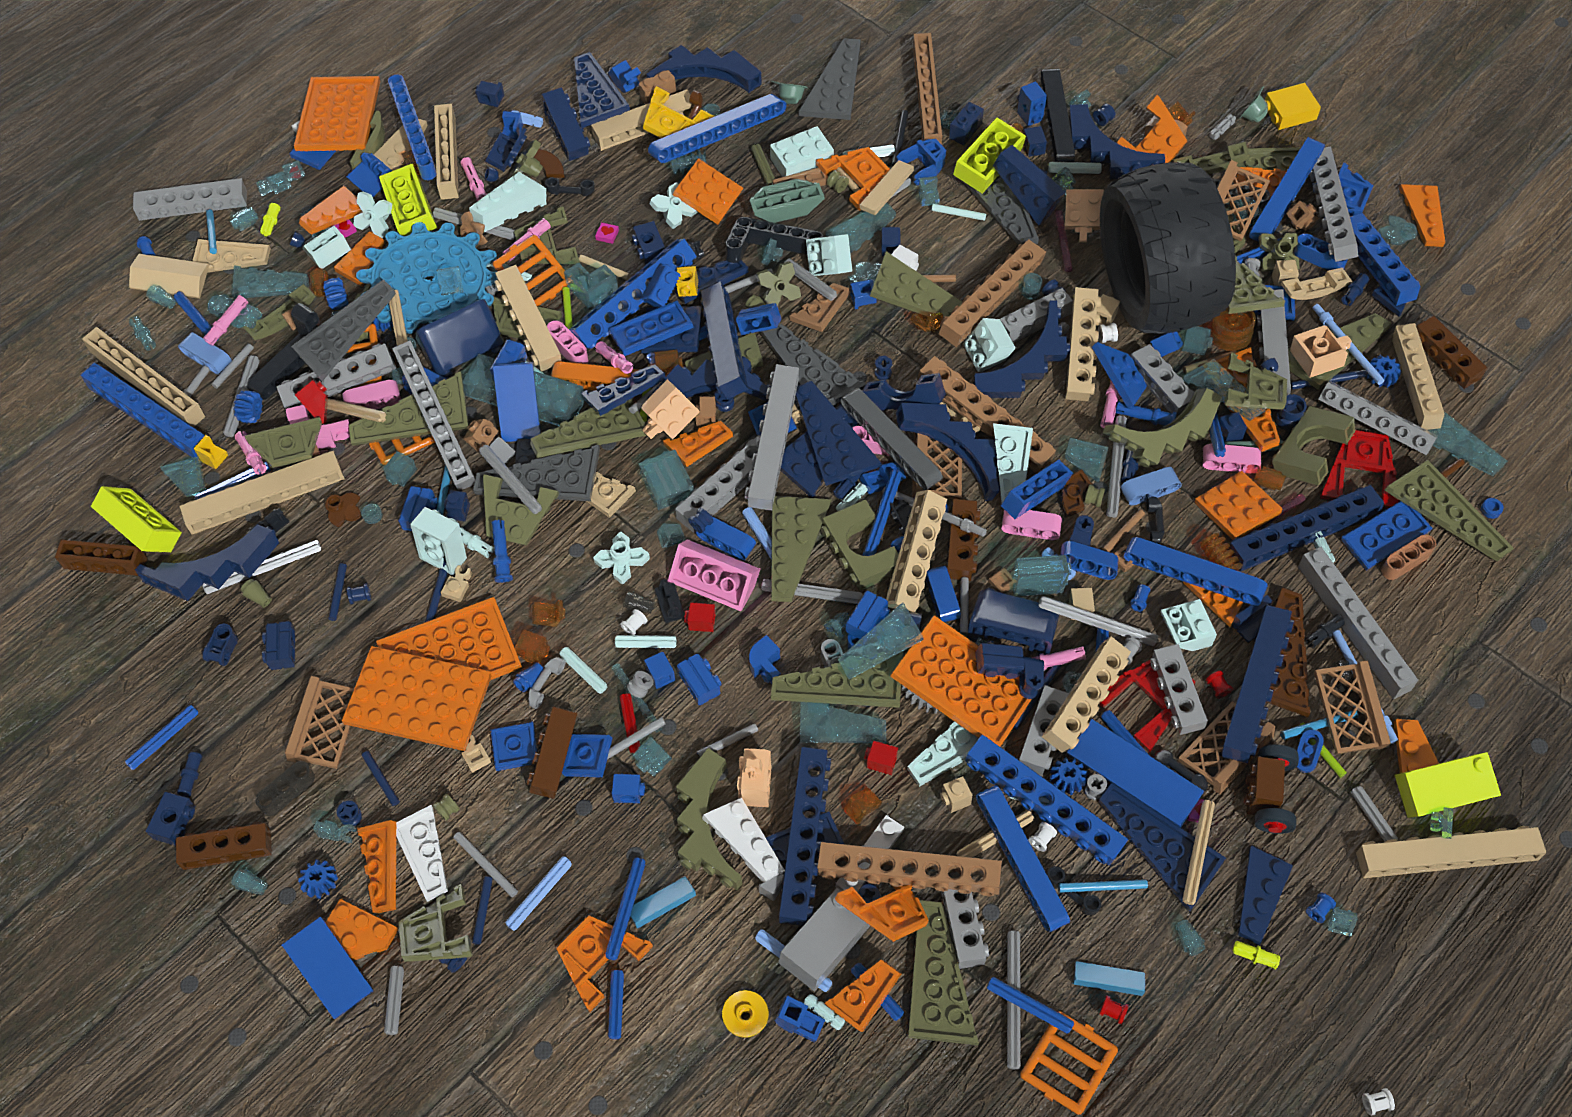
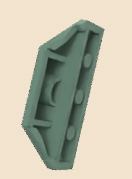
(786, 200)

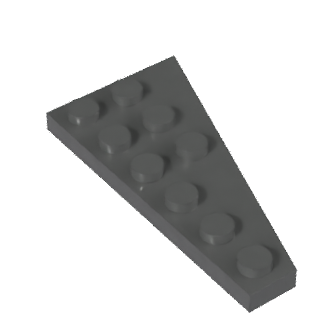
(835, 88)
(1007, 210)
(334, 337)
(812, 364)
(568, 474)

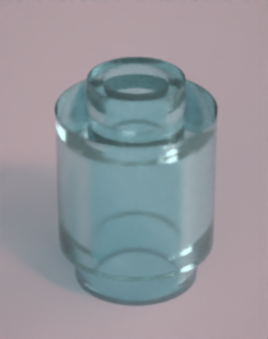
(244, 219)

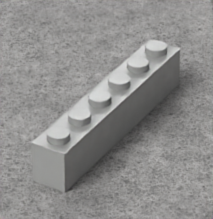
(1274, 338)

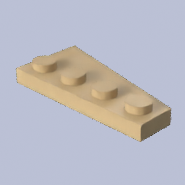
(398, 143)
(231, 254)
(609, 494)

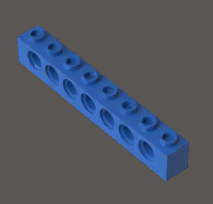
(582, 329)
(142, 409)
(1059, 801)

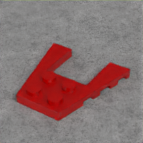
(1363, 452)
(1147, 681)

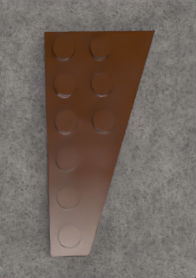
(1291, 685)

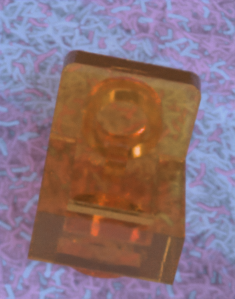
(1180, 113)
(927, 323)
(548, 614)
(861, 805)

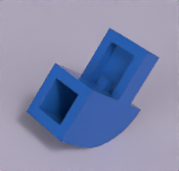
(624, 76)
(761, 658)
(795, 1018)

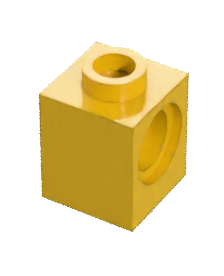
(688, 281)

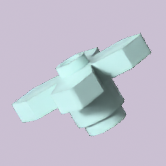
(672, 207)
(373, 214)
(621, 557)

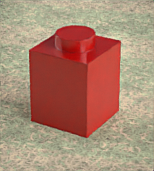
(701, 617)
(881, 757)

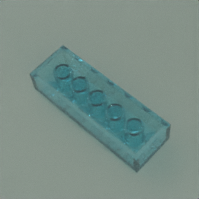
(556, 398)

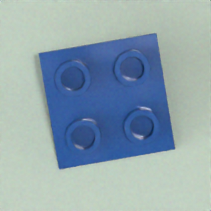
(367, 174)

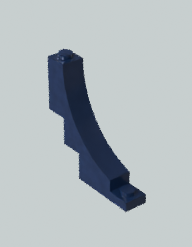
(187, 577)

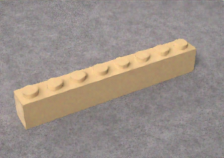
(143, 377)
(261, 492)
(1459, 852)

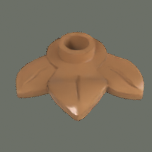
(469, 226)

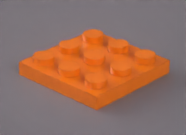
(708, 191)
(1238, 505)

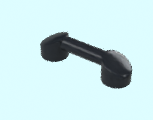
(553, 187)
(1154, 505)
(1166, 758)
(1089, 905)

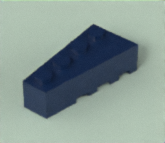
(565, 125)
(1029, 183)

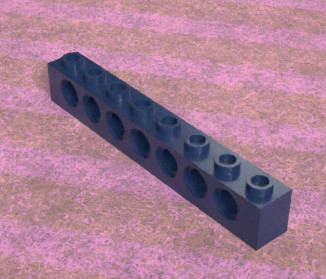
(1327, 518)
(791, 912)

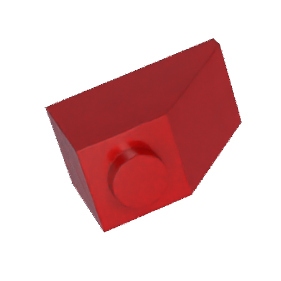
(314, 399)

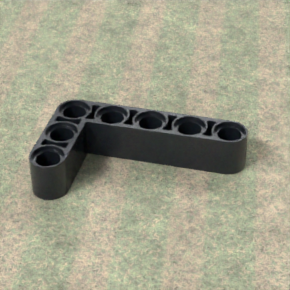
(759, 232)
(287, 361)

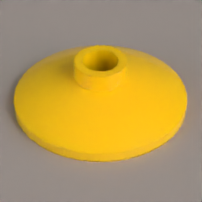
(741, 1003)

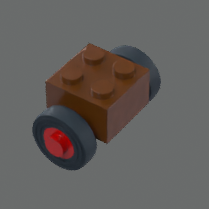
(1266, 789)

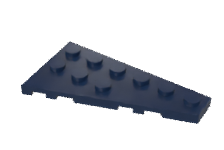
(596, 92)
(835, 443)
(801, 463)
(1159, 842)

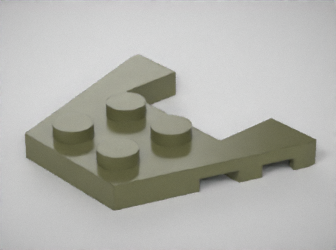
(564, 256)
(1264, 387)
(518, 519)
(425, 933)

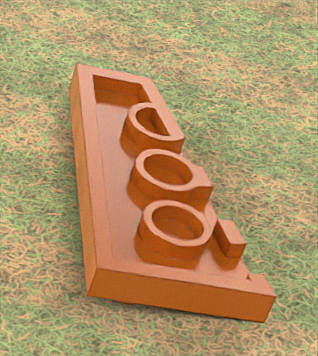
(380, 856)

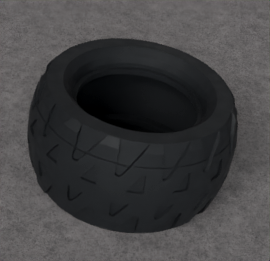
(1167, 247)

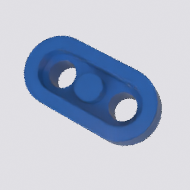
(1308, 751)

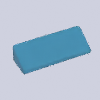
(662, 902)
(1109, 978)

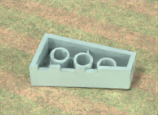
(508, 201)

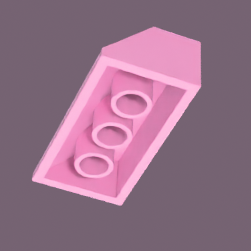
(713, 574)

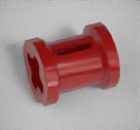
(1219, 684)
(1114, 1009)

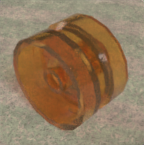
(1233, 330)

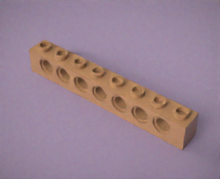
(927, 87)
(991, 292)
(983, 403)
(921, 862)

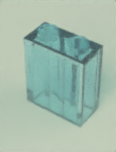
(666, 479)
(1040, 575)

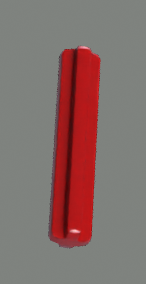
(629, 719)

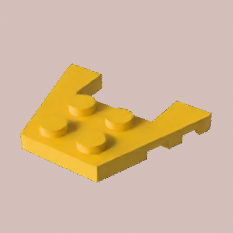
(665, 121)

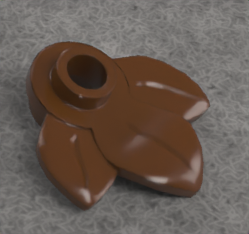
(344, 510)

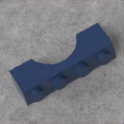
(927, 391)

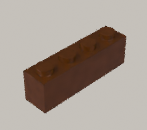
(553, 752)

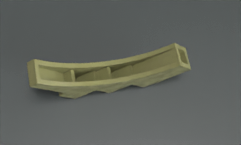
(1190, 424)
(700, 847)

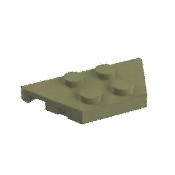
(508, 327)
(286, 443)

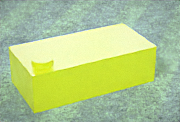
(976, 164)
(408, 199)
(136, 519)
(1447, 785)

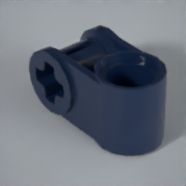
(1080, 534)
(220, 648)
(1031, 677)

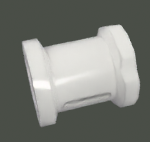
(633, 622)
(1042, 836)
(1378, 1101)

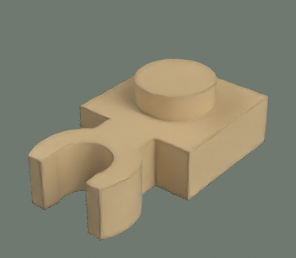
(456, 586)
(475, 755)

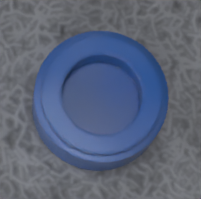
(1492, 508)

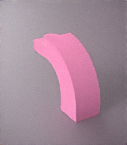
(328, 433)

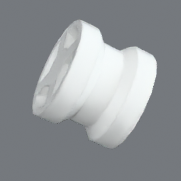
(1108, 333)

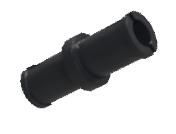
(1324, 631)

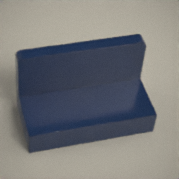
(1249, 620)

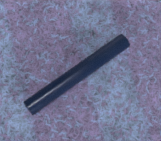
(337, 592)
(380, 778)
(482, 910)

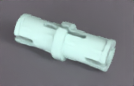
(475, 543)

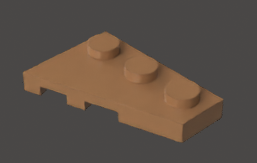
(821, 310)

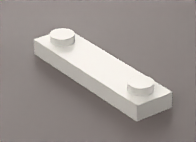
(883, 837)

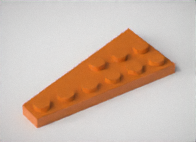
(1261, 428)

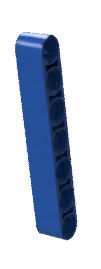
(1287, 188)
(1196, 571)
(1022, 859)

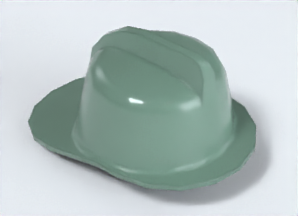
(790, 93)
(1257, 109)

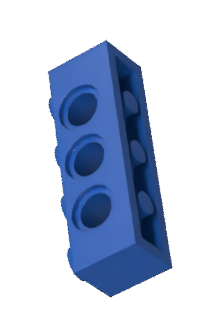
(1036, 489)

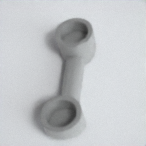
(555, 666)

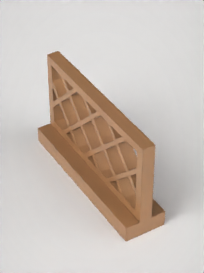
(1226, 185)
(921, 442)
(1370, 707)
(304, 723)
(1231, 768)

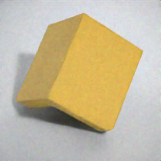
(210, 453)

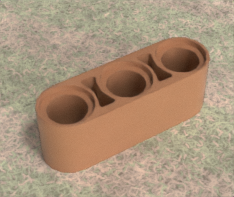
(1402, 562)

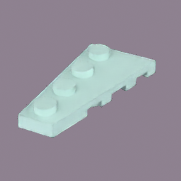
(1013, 455)
(943, 754)

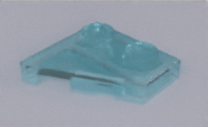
(1087, 457)
(186, 476)

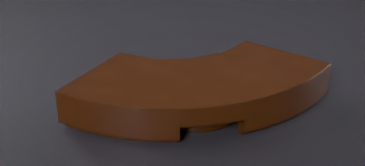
(550, 163)
(1072, 493)

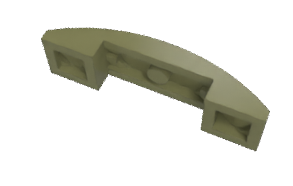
(375, 141)
(1219, 161)
(274, 321)

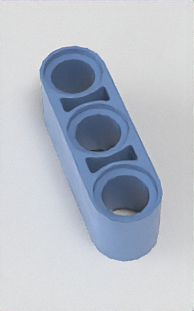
(204, 354)
(1151, 484)

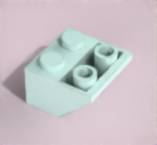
(327, 247)
(829, 255)
(988, 344)
(1189, 625)

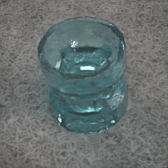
(1031, 286)

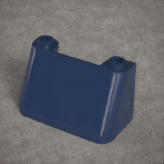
(460, 337)
(1012, 620)

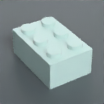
(800, 152)
(438, 537)

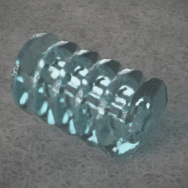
(686, 162)
(219, 304)

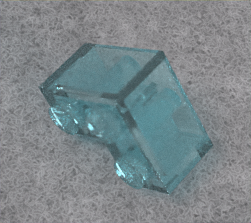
(590, 285)

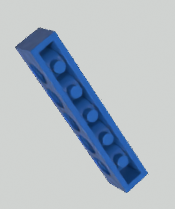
(1383, 262)

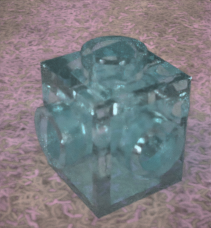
(651, 757)

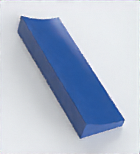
(1136, 773)

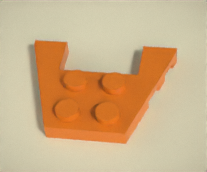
(1165, 135)
(861, 166)
(891, 915)
(585, 954)

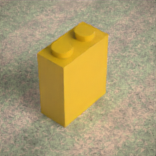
(1292, 106)

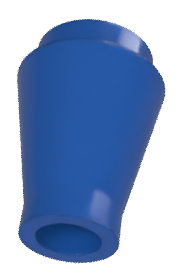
(527, 678)

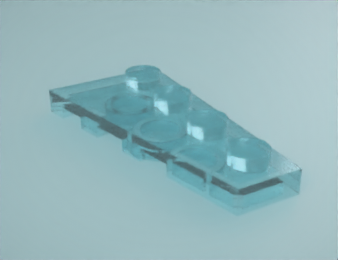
(863, 226)
(255, 283)
(1218, 379)
(1465, 445)
(885, 640)
(835, 725)

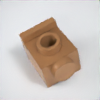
(707, 411)

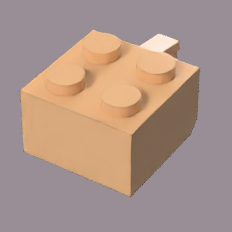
(1083, 211)
(1320, 350)
(668, 411)
(755, 777)

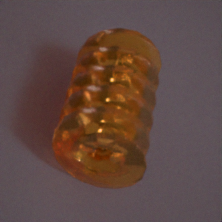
(1217, 553)

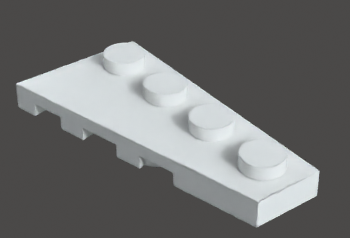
(745, 837)
(422, 849)

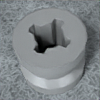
(640, 684)

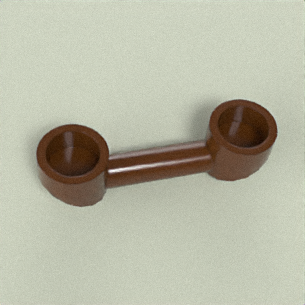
(696, 100)

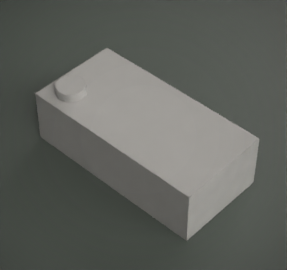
(822, 942)

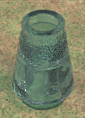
(159, 296)
(248, 882)
(1190, 938)

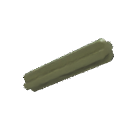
(763, 164)

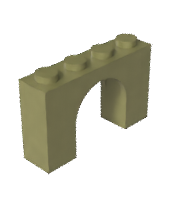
(1313, 425)
(862, 570)

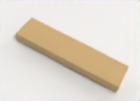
(886, 187)

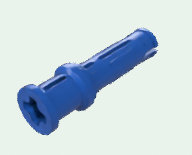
(1155, 416)
(501, 558)

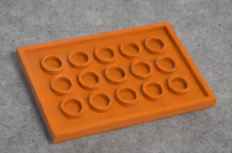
(337, 113)
(465, 637)
(946, 677)
(417, 698)

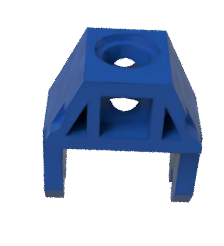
(930, 153)

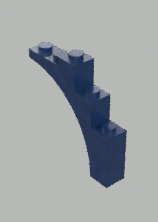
(708, 64)
(1104, 150)
(704, 380)
(1010, 381)
(958, 436)

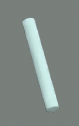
(959, 212)

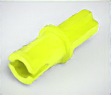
(270, 219)
(1256, 954)

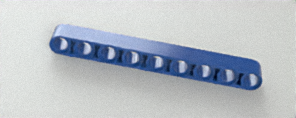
(412, 127)
(716, 128)

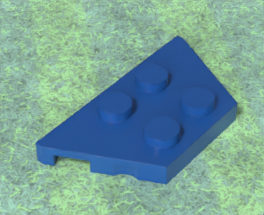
(1355, 190)
(1122, 373)

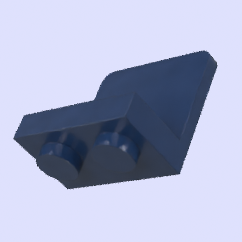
(505, 150)

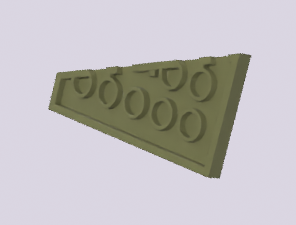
(911, 290)
(1251, 293)
(1361, 333)
(407, 420)
(590, 430)
(1442, 503)
(794, 534)
(832, 686)
(938, 992)

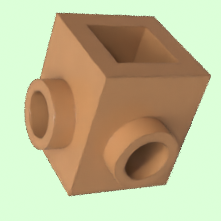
(1303, 215)
(480, 433)

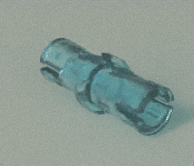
(142, 333)

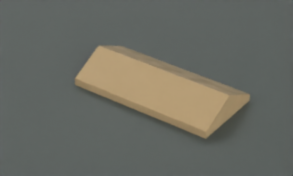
(169, 273)

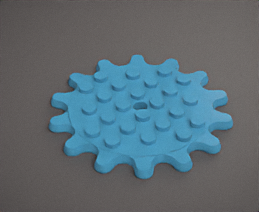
(419, 255)

